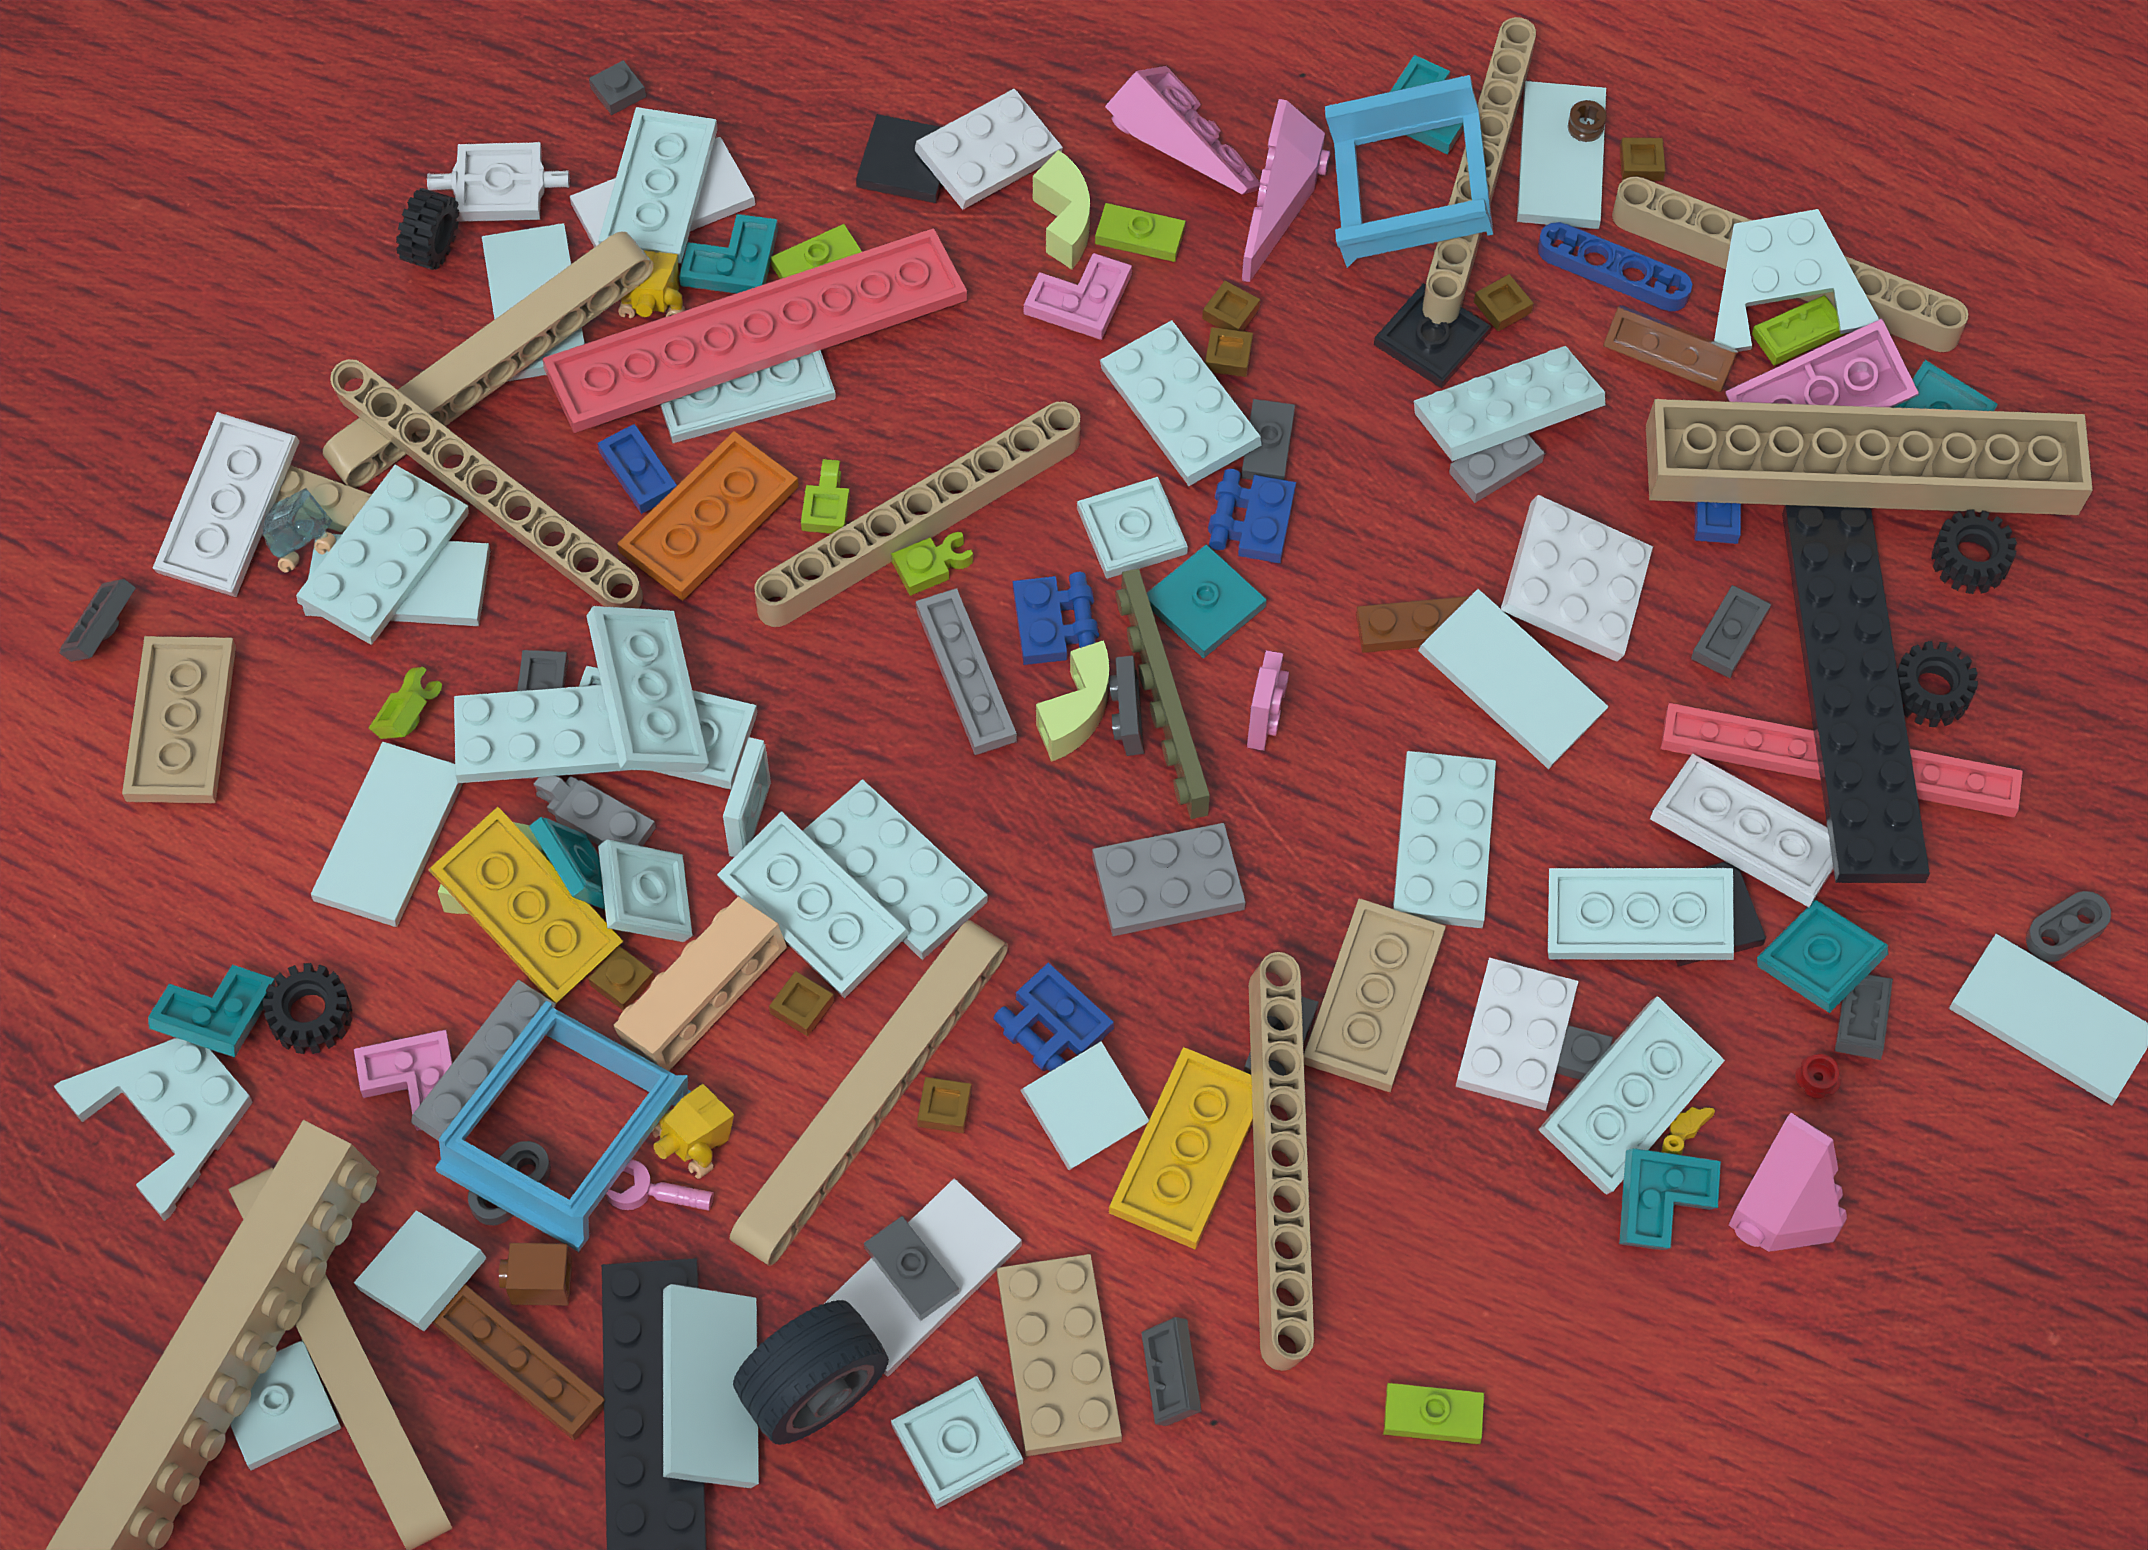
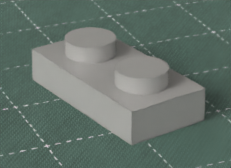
(1495, 466)

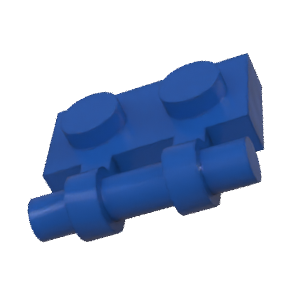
(1266, 516)
(1040, 618)
(1062, 1010)

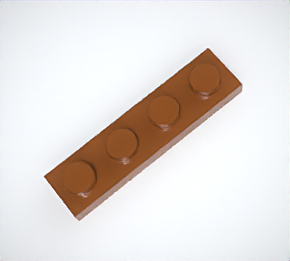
(519, 1362)

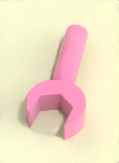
(662, 1191)

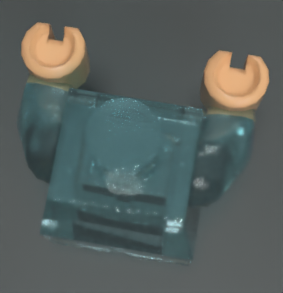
(293, 525)

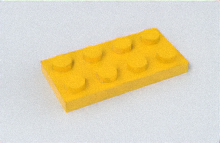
(525, 905)
(1187, 1149)

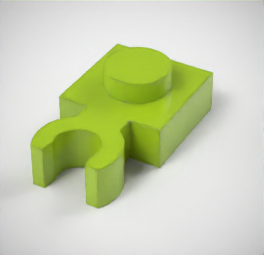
(926, 565)

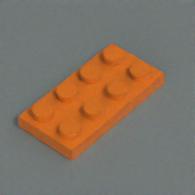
(708, 515)

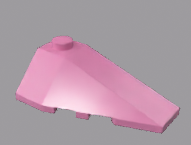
(1164, 115)
(1285, 183)
(1846, 372)
(1793, 1192)

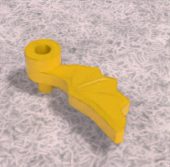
(1684, 1128)

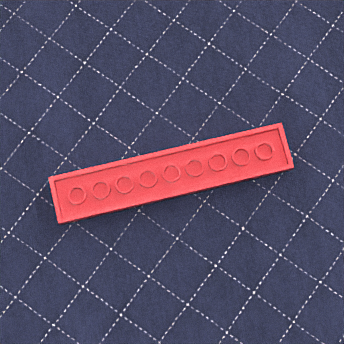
(753, 330)

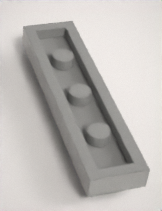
(966, 671)
(478, 1059)

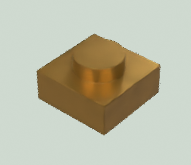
(1642, 158)
(1503, 302)
(1231, 308)
(1229, 351)
(621, 978)
(801, 1003)
(944, 1105)

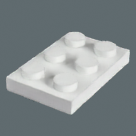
(987, 148)
(1517, 1034)

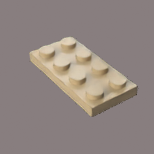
(179, 720)
(1374, 995)
(1058, 1355)

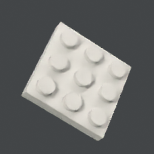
(1577, 578)

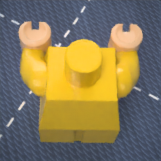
(657, 291)
(694, 1129)

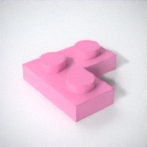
(1083, 306)
(1267, 700)
(404, 1064)

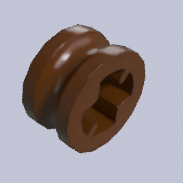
(1586, 132)

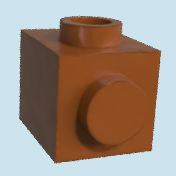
(537, 1274)

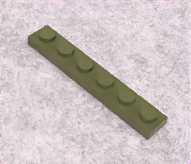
(1166, 709)

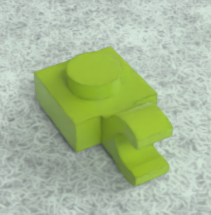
(827, 504)
(402, 709)

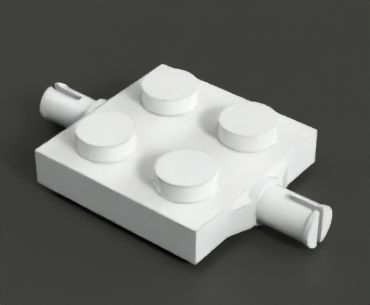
(498, 181)

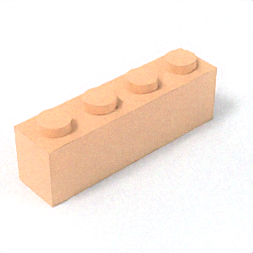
(701, 984)

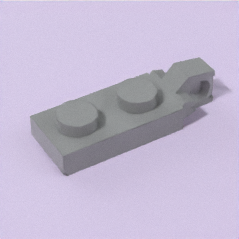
(593, 811)

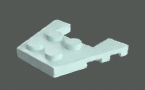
(1785, 261)
(183, 1098)

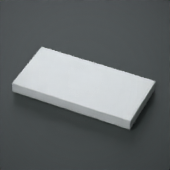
(721, 195)
(226, 504)
(1747, 829)
(967, 1245)

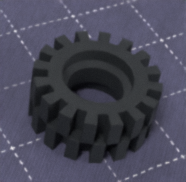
(427, 228)
(1979, 531)
(1949, 667)
(302, 984)

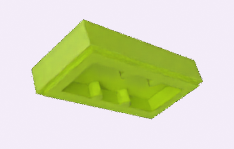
(1140, 232)
(815, 252)
(1798, 330)
(1433, 1413)

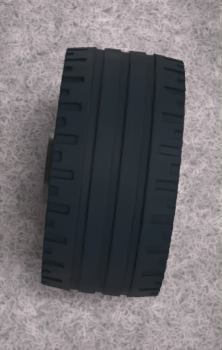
(810, 1372)

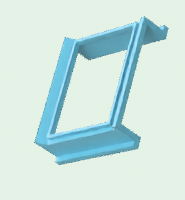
(1399, 115)
(522, 1195)

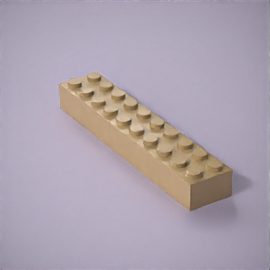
(1867, 457)
(221, 1347)

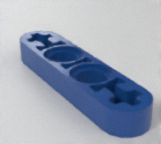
(1617, 260)

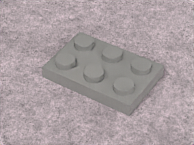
(1168, 879)

